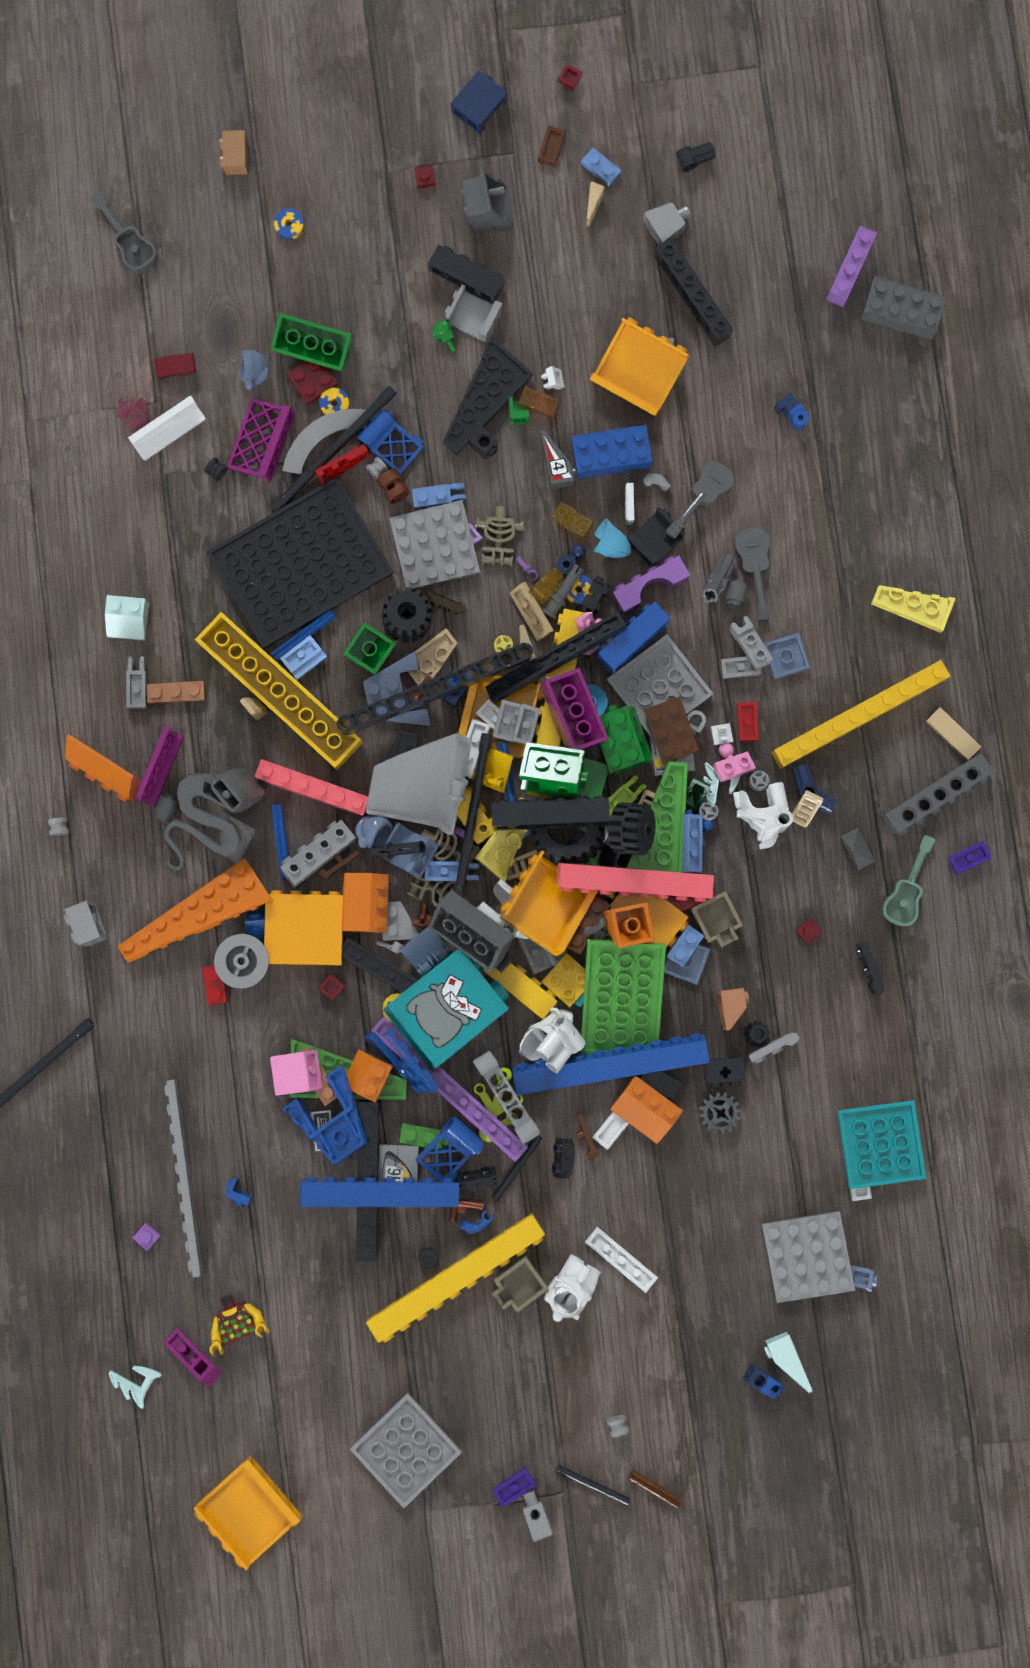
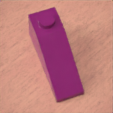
(192, 1358)

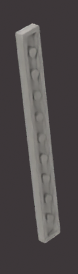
(185, 1185)

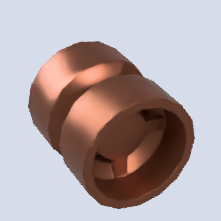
(392, 485)

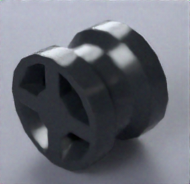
(216, 469)

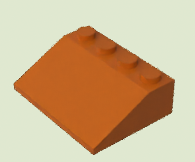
(102, 769)

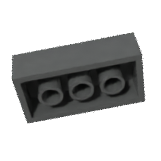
(903, 308)
(471, 931)

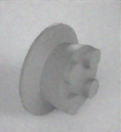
(241, 961)

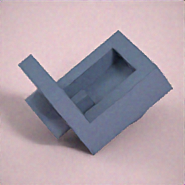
(864, 1277)

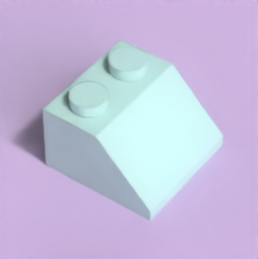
(126, 617)

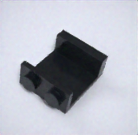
(651, 539)

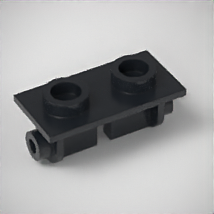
(599, 589)
(561, 1167)
(468, 1179)

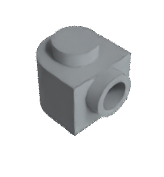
(697, 721)

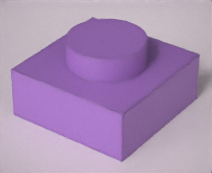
(146, 1236)

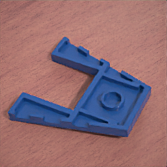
(408, 1068)
(344, 1132)

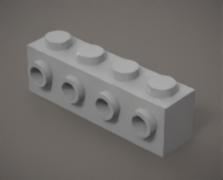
(318, 853)

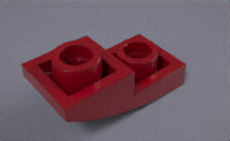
(175, 365)

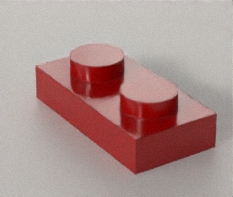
(747, 721)
(214, 987)

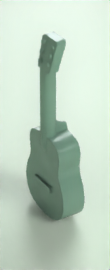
(902, 904)

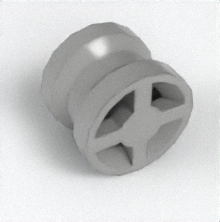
(377, 468)
(761, 778)
(708, 809)
(58, 826)
(618, 1426)

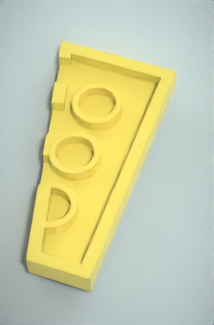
(923, 609)
(500, 851)

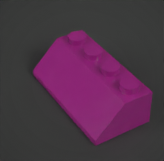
(574, 710)

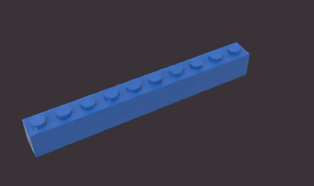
(612, 1064)

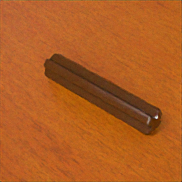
(655, 1489)

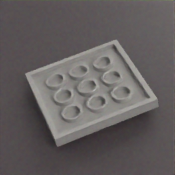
(434, 545)
(658, 677)
(808, 1257)
(405, 1450)

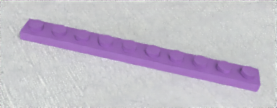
(462, 1100)

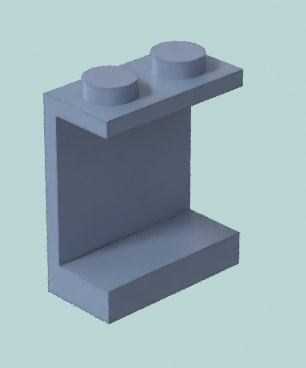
(411, 863)

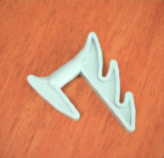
(714, 781)
(126, 1385)

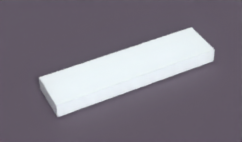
(621, 1259)

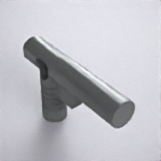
(598, 931)

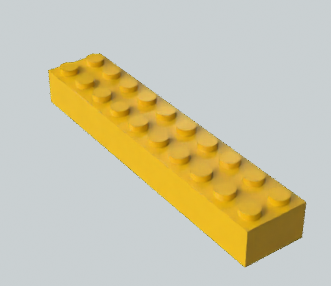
(278, 690)

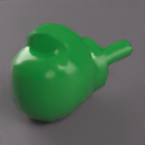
(444, 332)

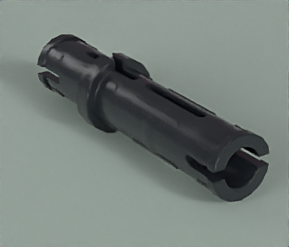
(382, 851)

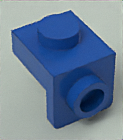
(255, 924)
(240, 1198)

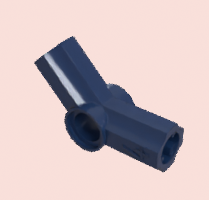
(805, 781)

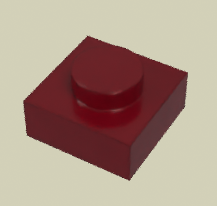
(570, 77)
(424, 176)
(808, 931)
(331, 987)

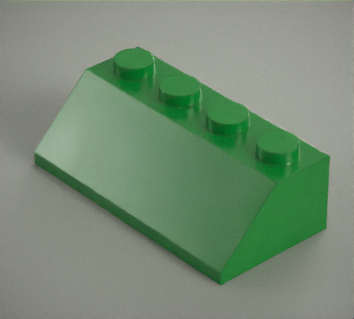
(312, 342)

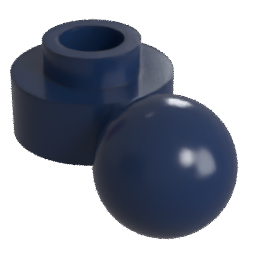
(578, 552)

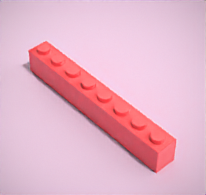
(635, 881)

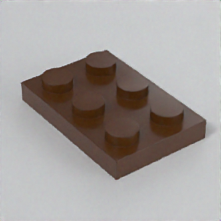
(671, 730)

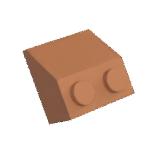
(731, 1006)

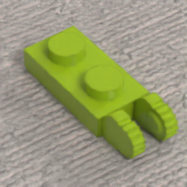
(624, 794)

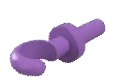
(526, 568)

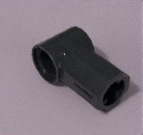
(691, 157)

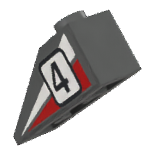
(557, 464)

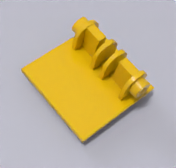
(497, 770)
(566, 980)

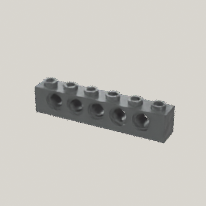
(977, 765)

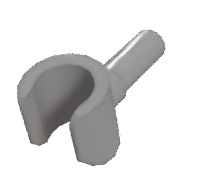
(395, 947)

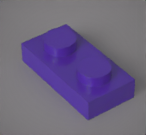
(969, 857)
(514, 1487)

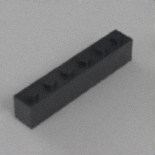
(550, 814)

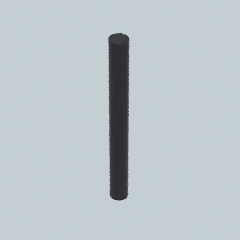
(516, 1168)
(592, 1485)

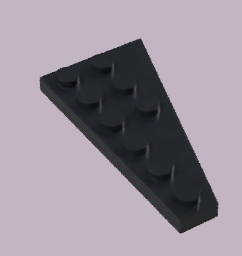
(494, 381)

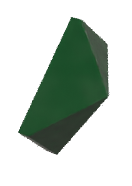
(696, 793)

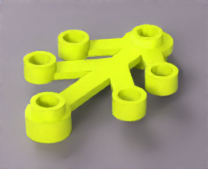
(495, 1107)

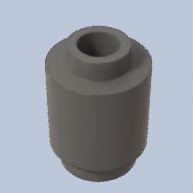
(736, 593)
(165, 807)

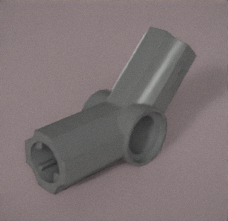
(718, 578)

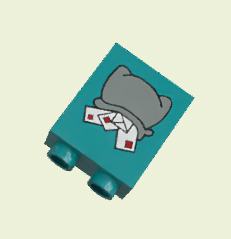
(447, 1008)

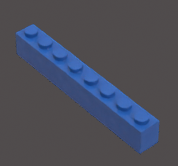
(378, 1193)

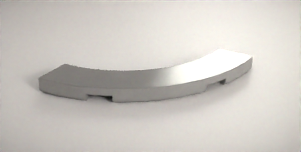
(315, 433)

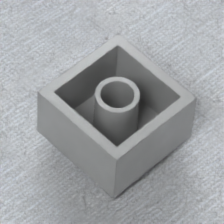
(85, 924)

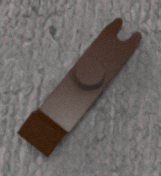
(341, 862)
(585, 1134)

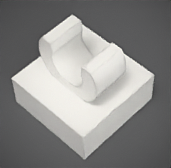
(554, 378)
(721, 734)

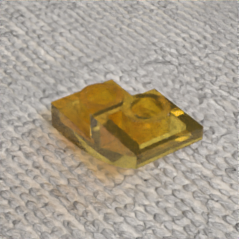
(572, 520)
(547, 585)

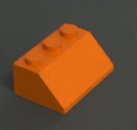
(365, 902)
(646, 1109)

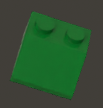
(369, 648)

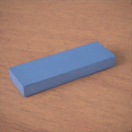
(692, 843)

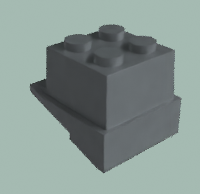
(486, 203)

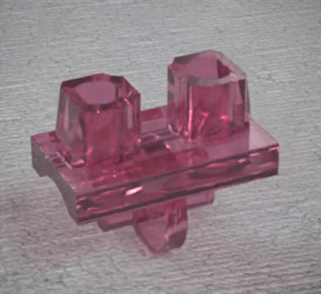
(126, 409)

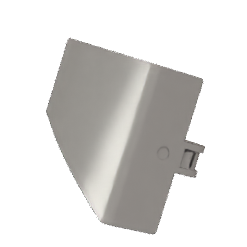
(423, 783)

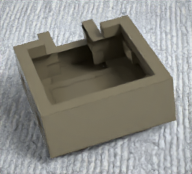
(717, 919)
(519, 1285)

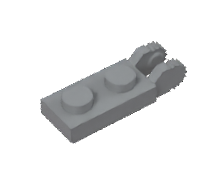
(136, 685)
(775, 1047)

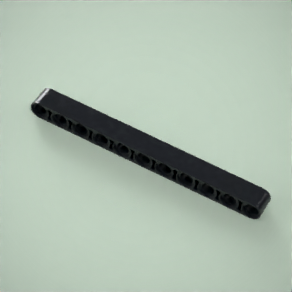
(442, 682)

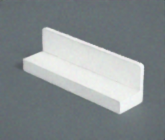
(167, 428)

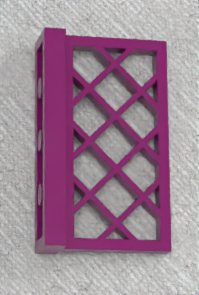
(276, 440)
(159, 766)

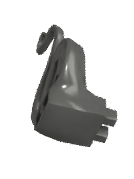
(231, 789)

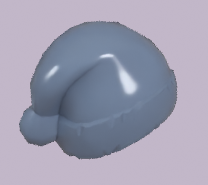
(253, 368)
(373, 831)

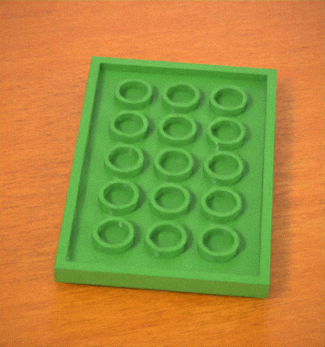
(622, 994)

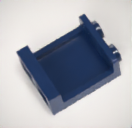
(478, 101)

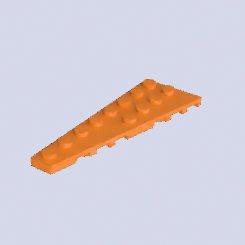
(219, 900)

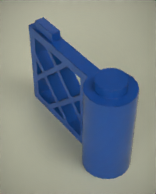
(379, 430)
(458, 1136)

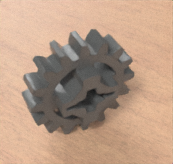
(714, 1120)

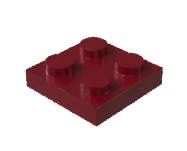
(311, 380)

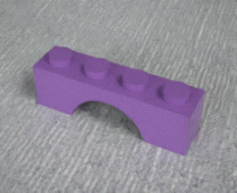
(851, 266)
(670, 573)

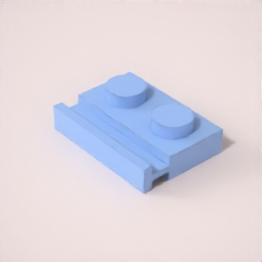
(303, 657)

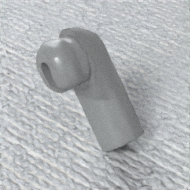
(652, 478)

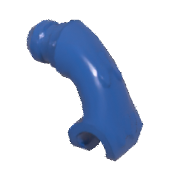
(472, 1228)

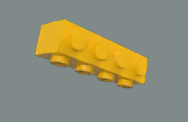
(483, 826)

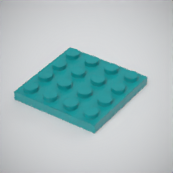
(881, 1144)

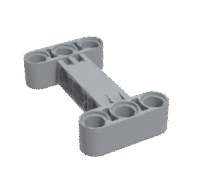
(524, 1126)

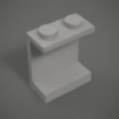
(472, 314)

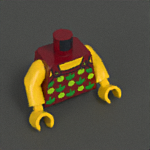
(235, 1323)

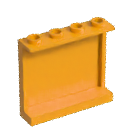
(640, 366)
(478, 696)
(542, 909)
(664, 917)
(304, 928)
(247, 1512)

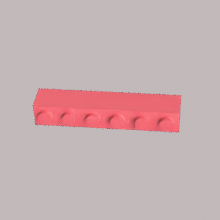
(311, 788)

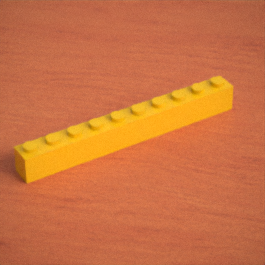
(860, 714)
(547, 730)
(455, 1277)

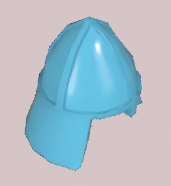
(612, 541)

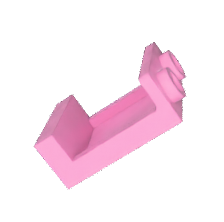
(296, 1072)

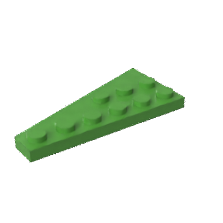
(668, 807)
(394, 1088)

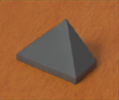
(857, 849)

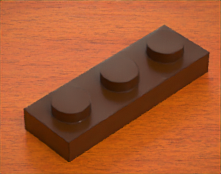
(591, 918)

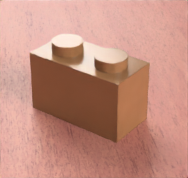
(234, 152)

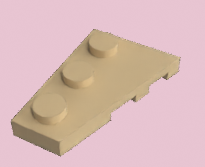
(433, 656)

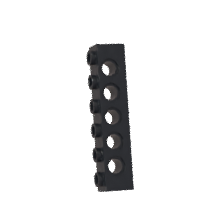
(693, 292)

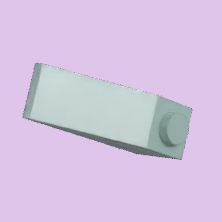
(785, 1356)

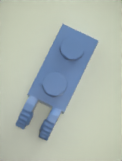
(436, 495)
(447, 871)

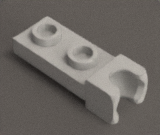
(751, 644)

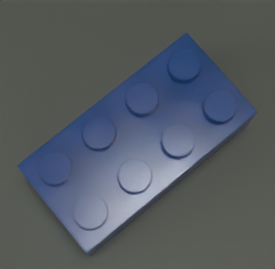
(611, 451)
(632, 640)

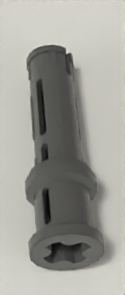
(558, 600)

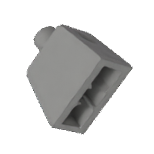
(666, 222)
(539, 1526)

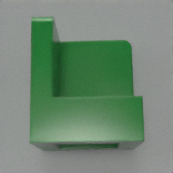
(518, 414)

